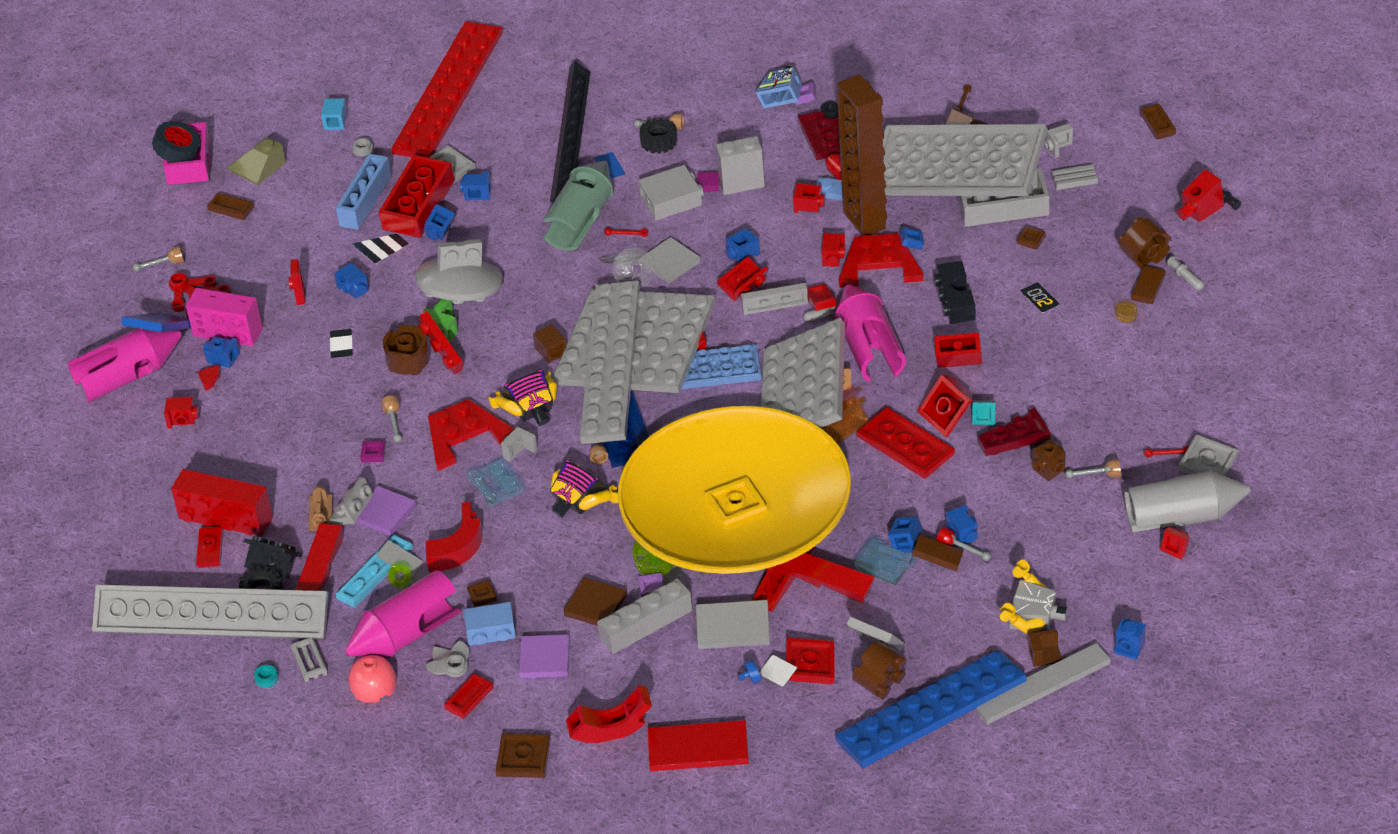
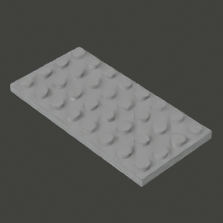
(962, 159)

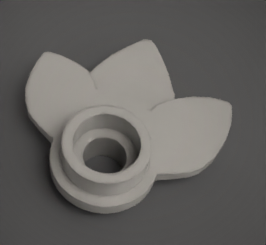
(451, 661)

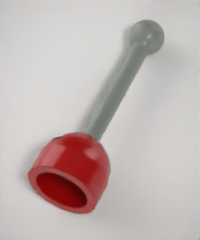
(948, 537)

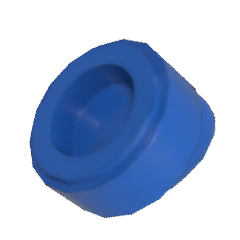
(751, 671)

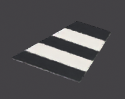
(381, 247)

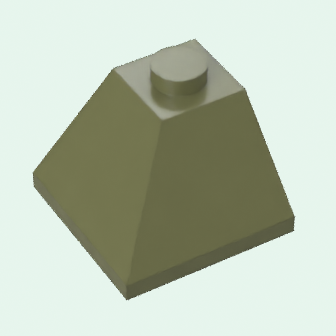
(259, 161)

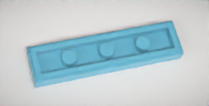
(368, 576)

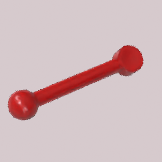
(643, 232)
(1148, 452)

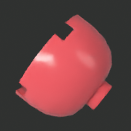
(372, 678)

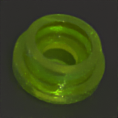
(394, 570)

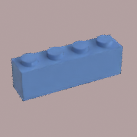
(363, 191)

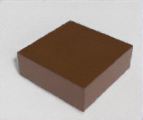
(1031, 237)
(481, 593)

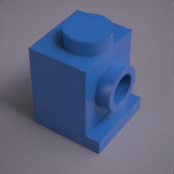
(476, 186)
(439, 222)
(742, 245)
(351, 281)
(221, 351)
(962, 524)
(905, 533)
(1130, 638)

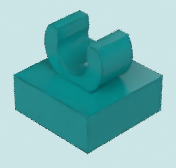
(983, 412)

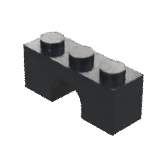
(952, 284)

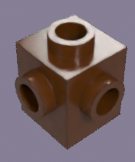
(1049, 460)

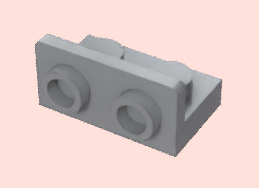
(352, 503)

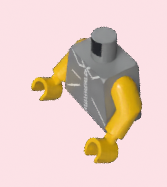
(1032, 605)

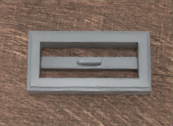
(1074, 177)
(314, 672)

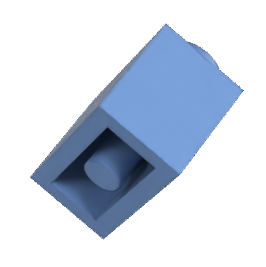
(489, 623)

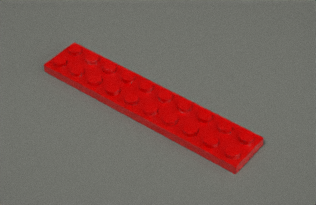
(447, 90)

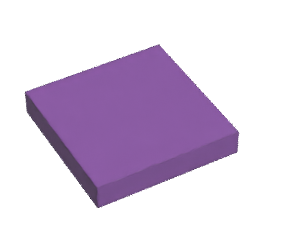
(386, 511)
(544, 656)

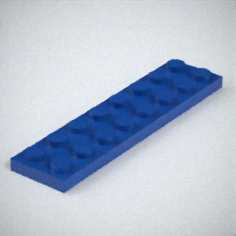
(929, 708)

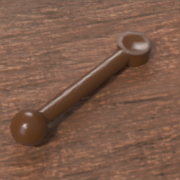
(967, 88)

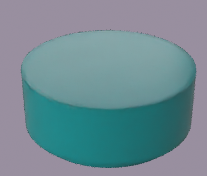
(266, 676)

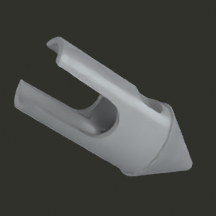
(1183, 500)

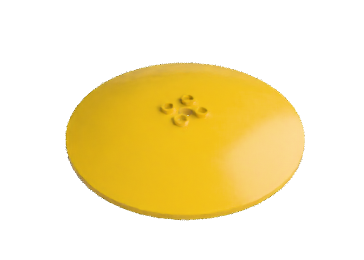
(772, 462)

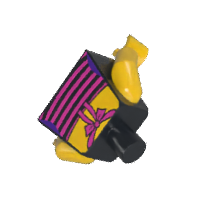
(528, 397)
(578, 490)

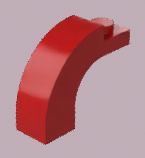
(457, 548)
(610, 724)

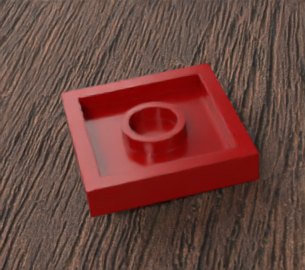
(813, 660)

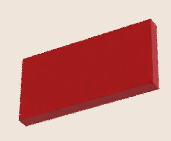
(905, 442)
(697, 745)

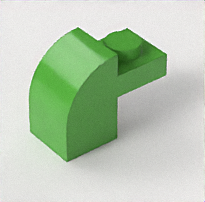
(443, 317)

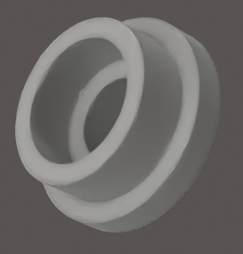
(362, 147)

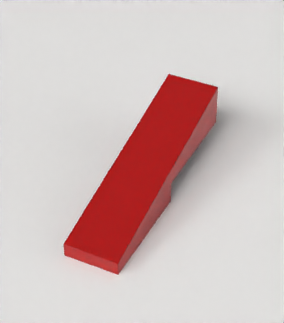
(320, 557)
(831, 575)
(775, 585)

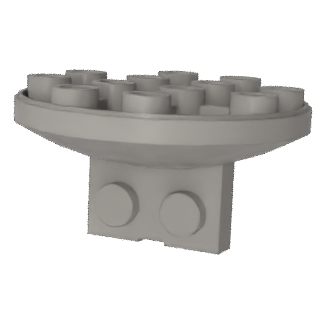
(459, 273)

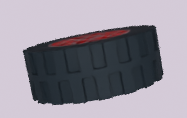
(176, 142)

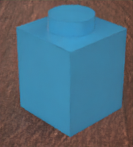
(334, 114)

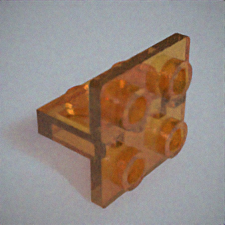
(852, 420)

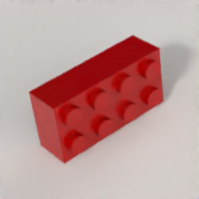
(415, 195)
(222, 502)

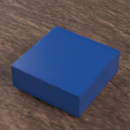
(911, 238)

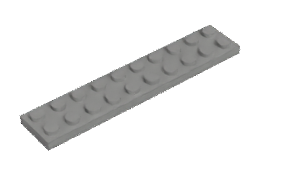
(610, 362)
(210, 612)

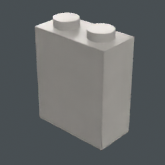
(740, 165)
(670, 192)

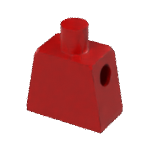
(1202, 197)

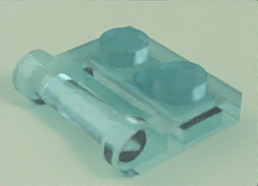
(500, 478)
(881, 565)

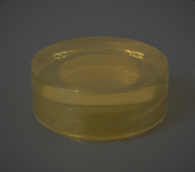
(1126, 312)

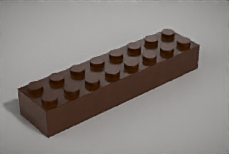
(862, 155)

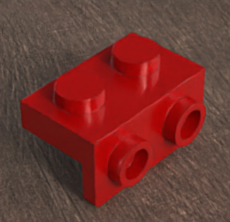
(742, 278)

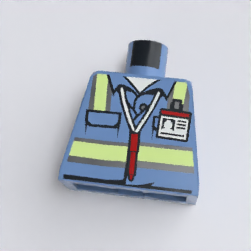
(780, 88)

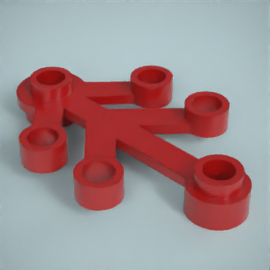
(180, 282)

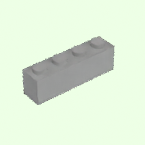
(644, 616)

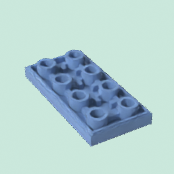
(723, 366)

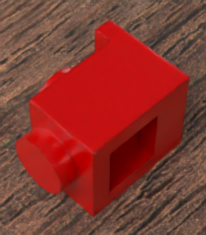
(808, 198)
(833, 249)
(180, 411)

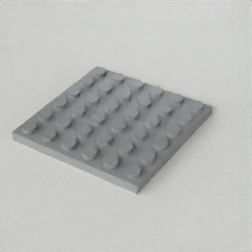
(664, 341)

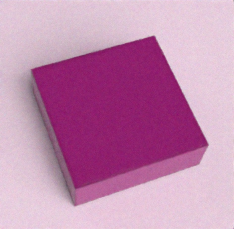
(709, 181)
(373, 451)

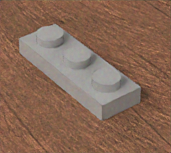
(774, 298)

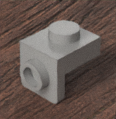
(1057, 138)
(516, 442)

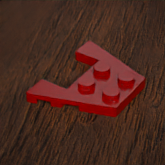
(879, 252)
(460, 424)

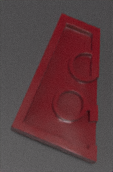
(1015, 435)

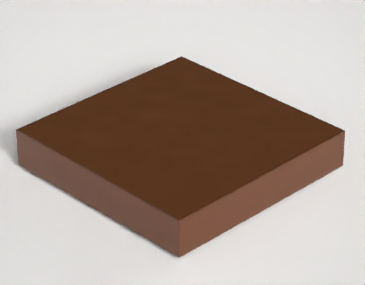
(594, 601)
(523, 755)

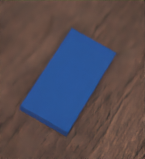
(157, 322)

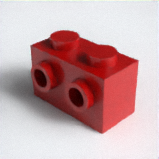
(958, 350)

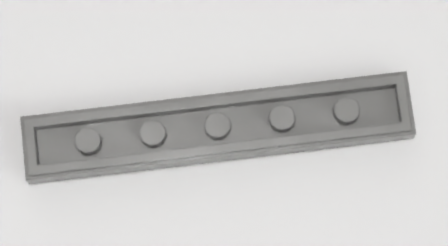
(1044, 683)

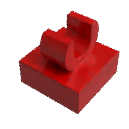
(1175, 542)

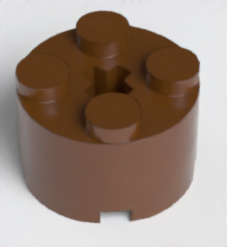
(1145, 242)
(406, 350)
(880, 669)

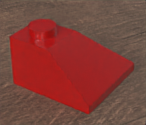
(945, 404)

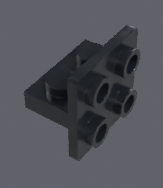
(271, 554)

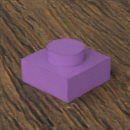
(807, 93)
(650, 583)

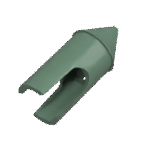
(578, 205)

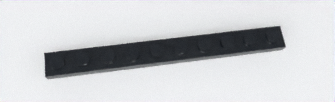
(571, 127)

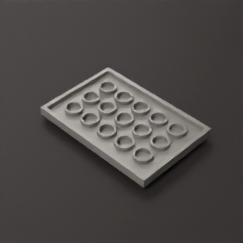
(807, 374)

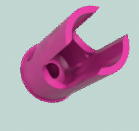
(868, 328)
(122, 361)
(403, 617)

